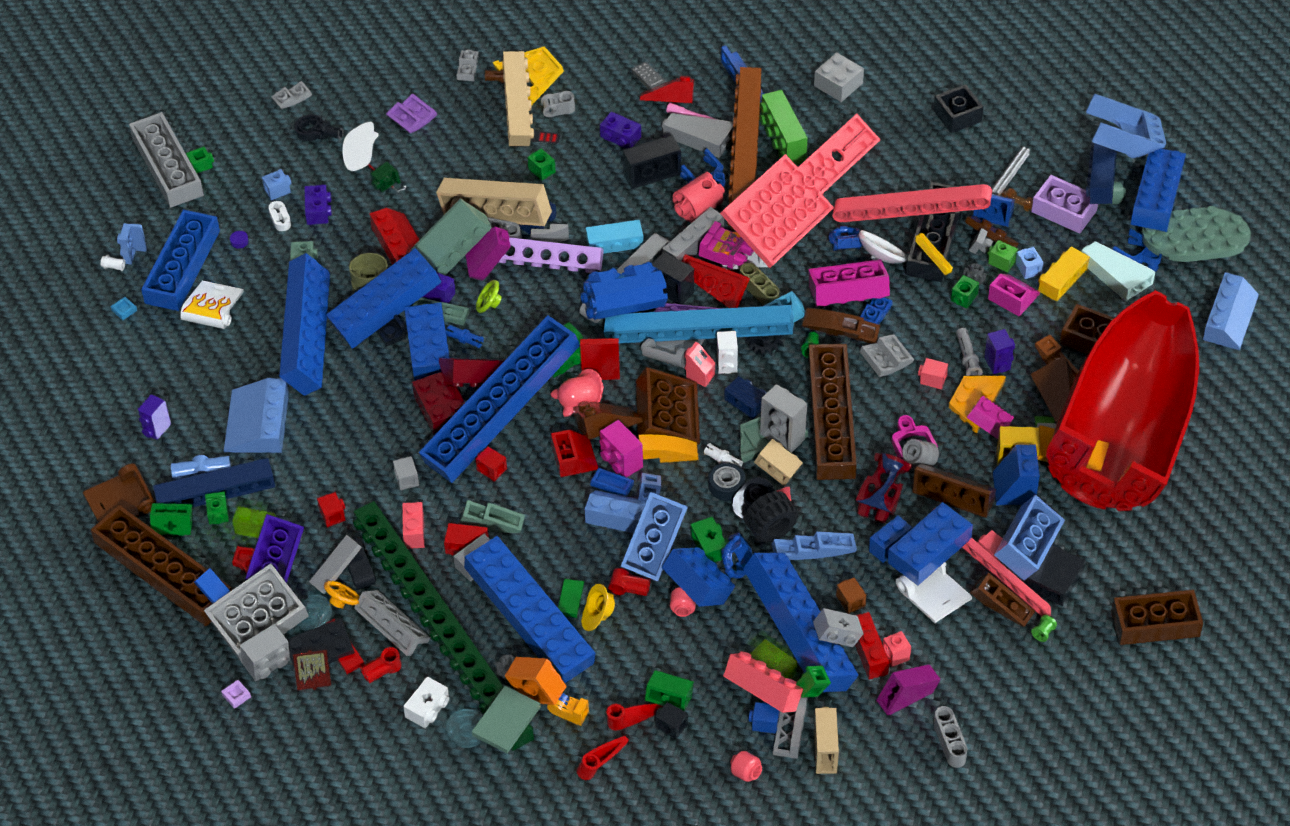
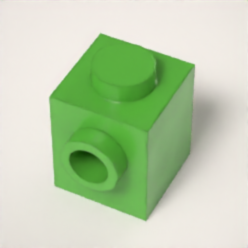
(1002, 256)

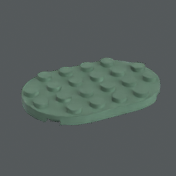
(1199, 235)

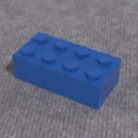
(426, 338)
(930, 543)

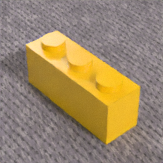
(1063, 273)

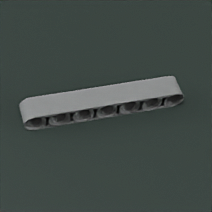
(646, 253)

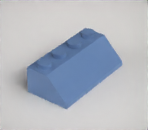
(1231, 312)
(613, 511)
(653, 536)

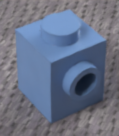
(276, 184)

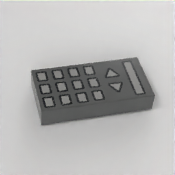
(647, 76)

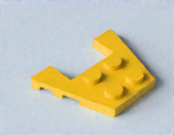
(542, 71)

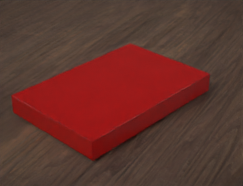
(601, 356)

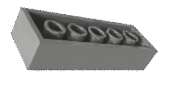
(166, 160)

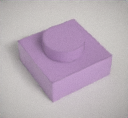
(236, 694)

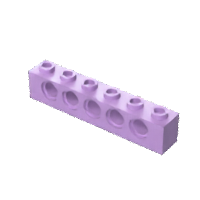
(594, 255)

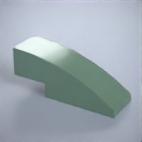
(492, 516)

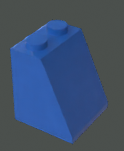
(1017, 476)

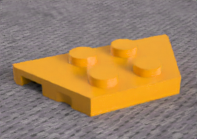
(971, 390)

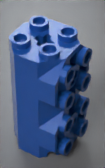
(618, 294)

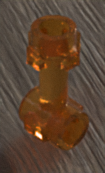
(1027, 203)

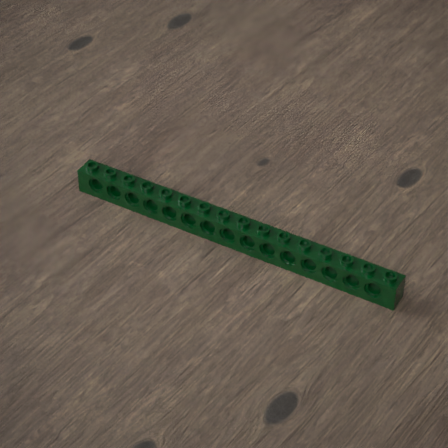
(422, 596)

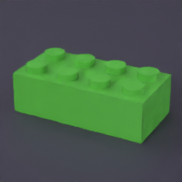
(783, 127)

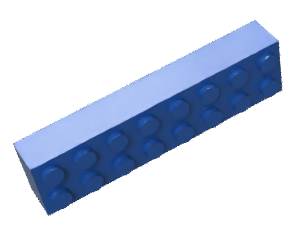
(305, 324)
(529, 609)
(794, 614)

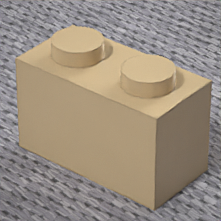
(778, 462)

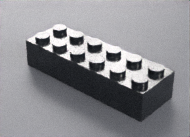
(941, 232)

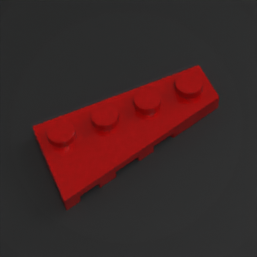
(719, 282)

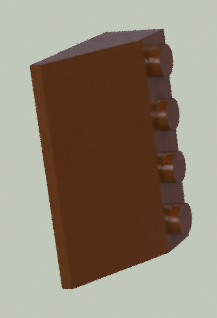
(667, 405)

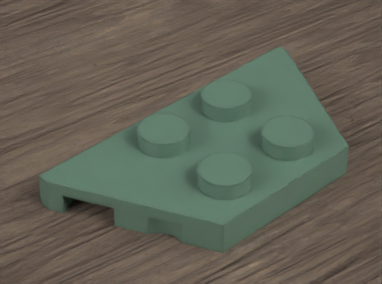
(751, 441)

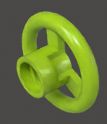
(490, 297)

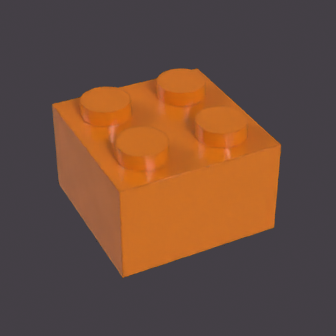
(536, 679)

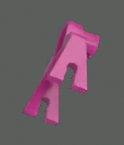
(908, 430)

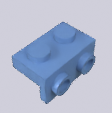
(131, 240)

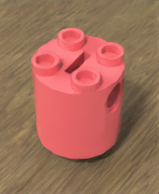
(697, 197)

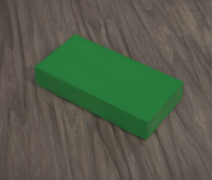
(571, 597)

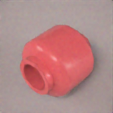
(681, 603)
(746, 766)

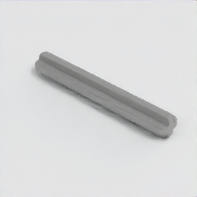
(1010, 171)

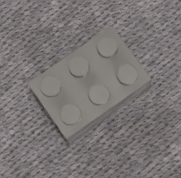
(783, 418)

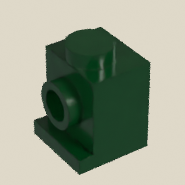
(384, 177)

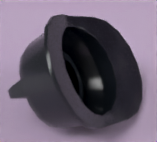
(749, 493)

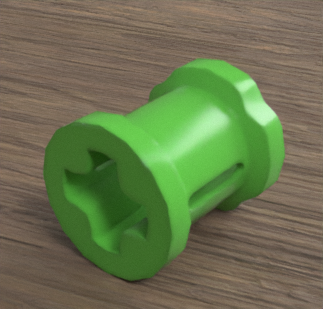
(1043, 629)

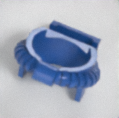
(845, 242)
(743, 552)

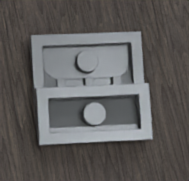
(886, 355)

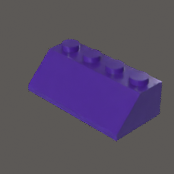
(276, 545)

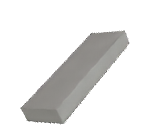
(335, 563)

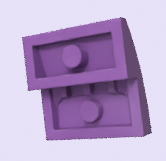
(412, 113)

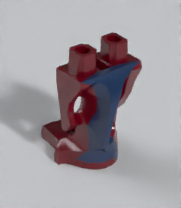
(879, 497)

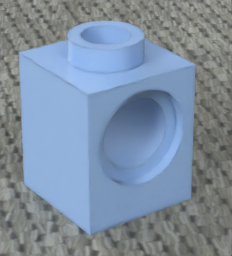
(1029, 262)

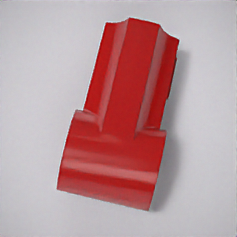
(624, 582)
(382, 665)

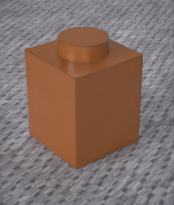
(851, 595)

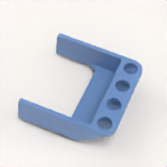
(1137, 131)

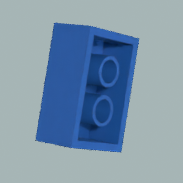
(698, 576)

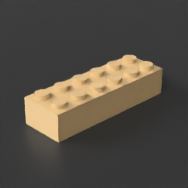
(498, 200)

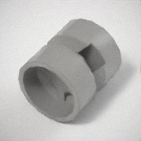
(920, 452)

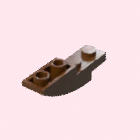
(841, 324)

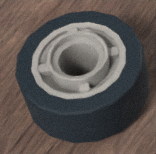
(726, 481)

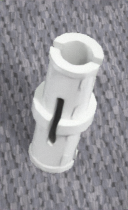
(721, 456)

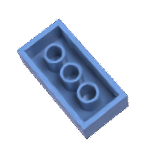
(1029, 537)

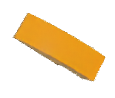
(668, 448)

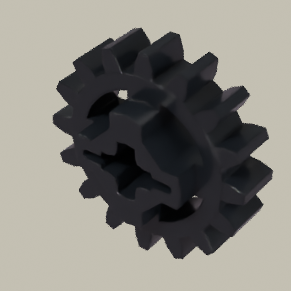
(768, 342)

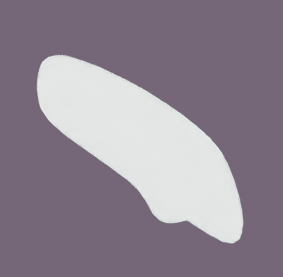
(358, 146)

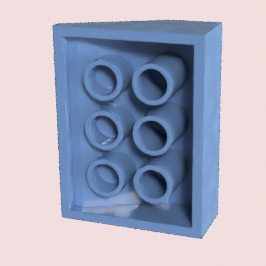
(257, 417)

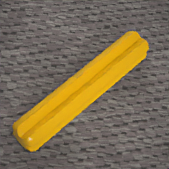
(933, 253)

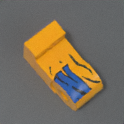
(570, 709)

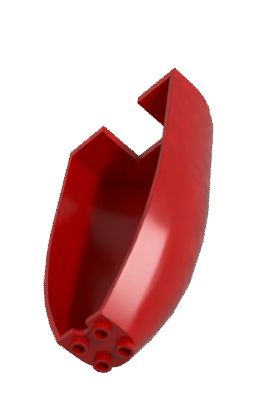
(1135, 396)

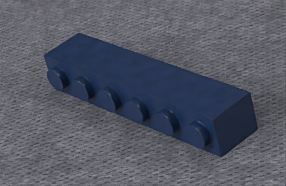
(1101, 174)
(232, 480)

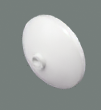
(881, 249)

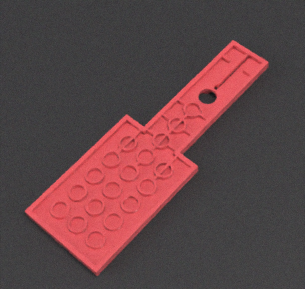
(790, 199)

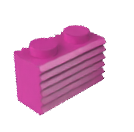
(989, 416)

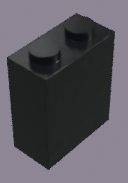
(1057, 575)

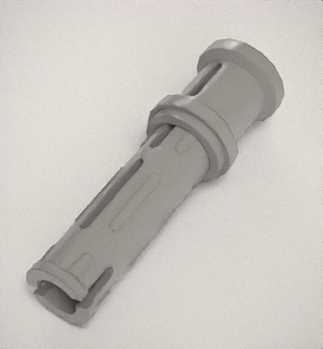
(969, 359)

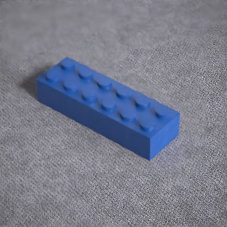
(1158, 189)
(180, 260)
(383, 298)

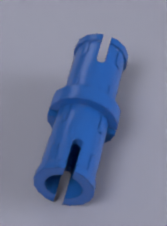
(464, 336)

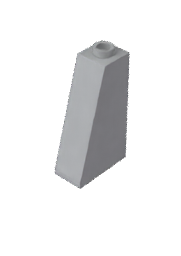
(699, 132)

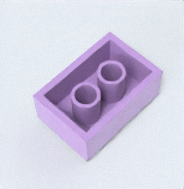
(1064, 204)

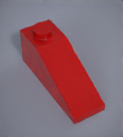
(676, 90)

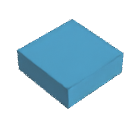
(123, 308)

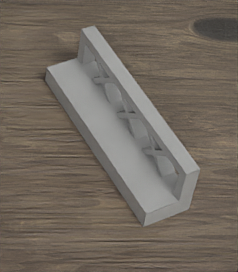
(391, 621)
(796, 734)

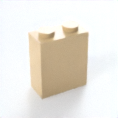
(826, 740)

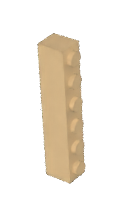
(516, 98)

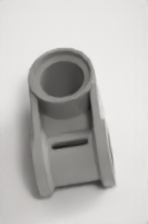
(560, 103)

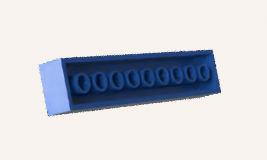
(499, 399)

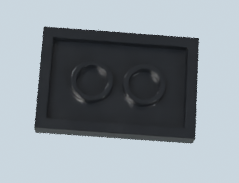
(325, 637)

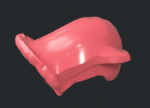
(583, 388)

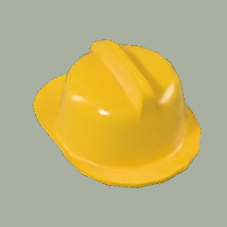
(598, 607)

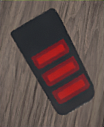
(546, 137)

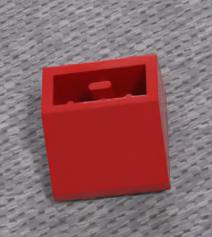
(572, 453)

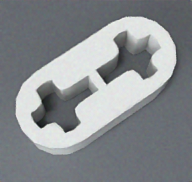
(282, 215)

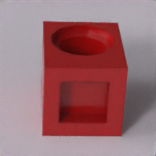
(491, 463)

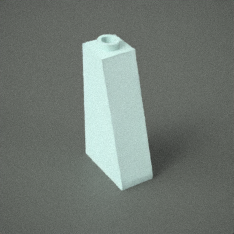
(1118, 271)

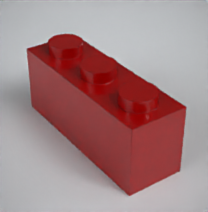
(871, 649)

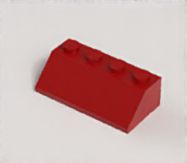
(393, 233)

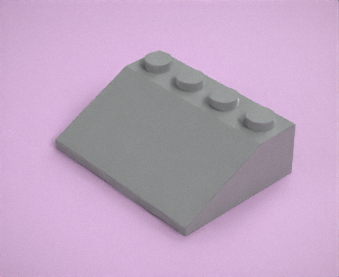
(254, 607)

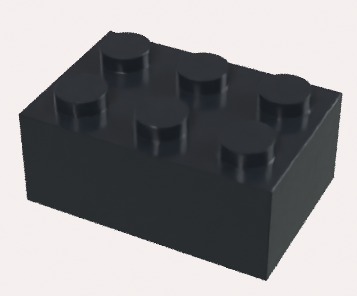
(652, 162)

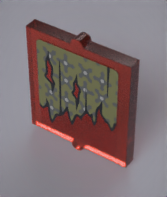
(312, 670)

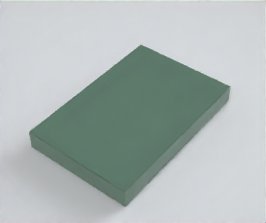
(506, 719)

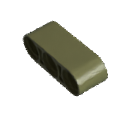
(759, 284)

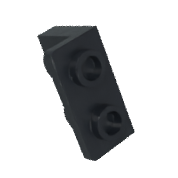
(393, 331)

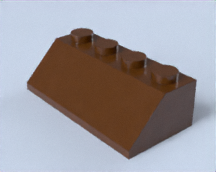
(953, 490)

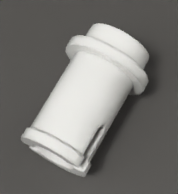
(114, 263)

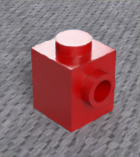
(331, 509)

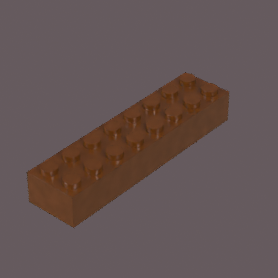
(832, 412)
(153, 560)

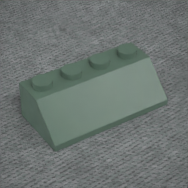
(453, 236)

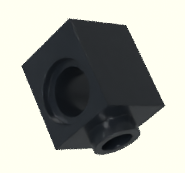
(671, 720)

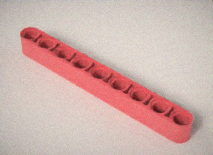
(912, 203)

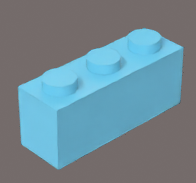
(615, 236)

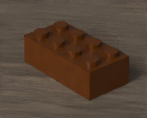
(1157, 617)

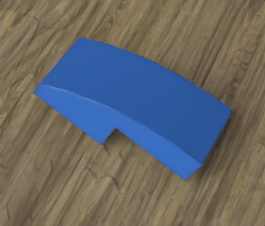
(876, 310)

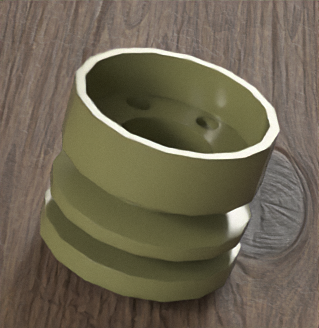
(365, 269)

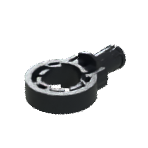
(320, 131)

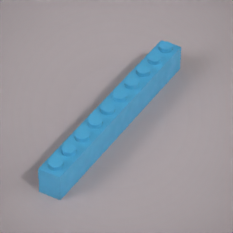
(700, 324)

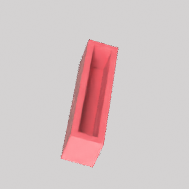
(763, 682)

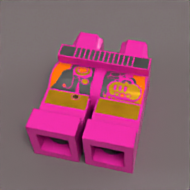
(724, 247)

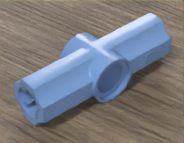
(198, 465)

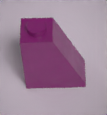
(487, 253)
(907, 687)

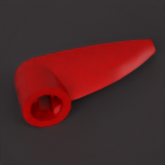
(621, 717)
(598, 757)

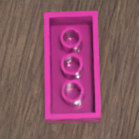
(849, 282)

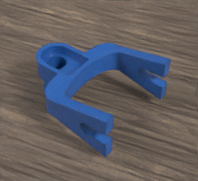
(717, 174)
(1145, 256)

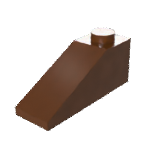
(1001, 599)

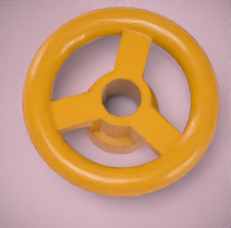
(342, 595)

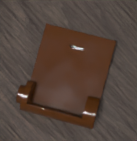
(125, 490)

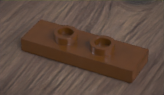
(993, 233)

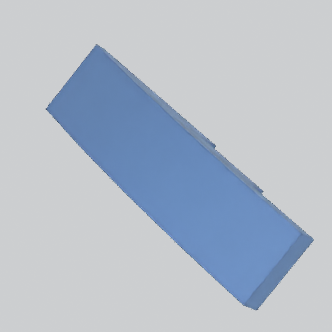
(817, 546)

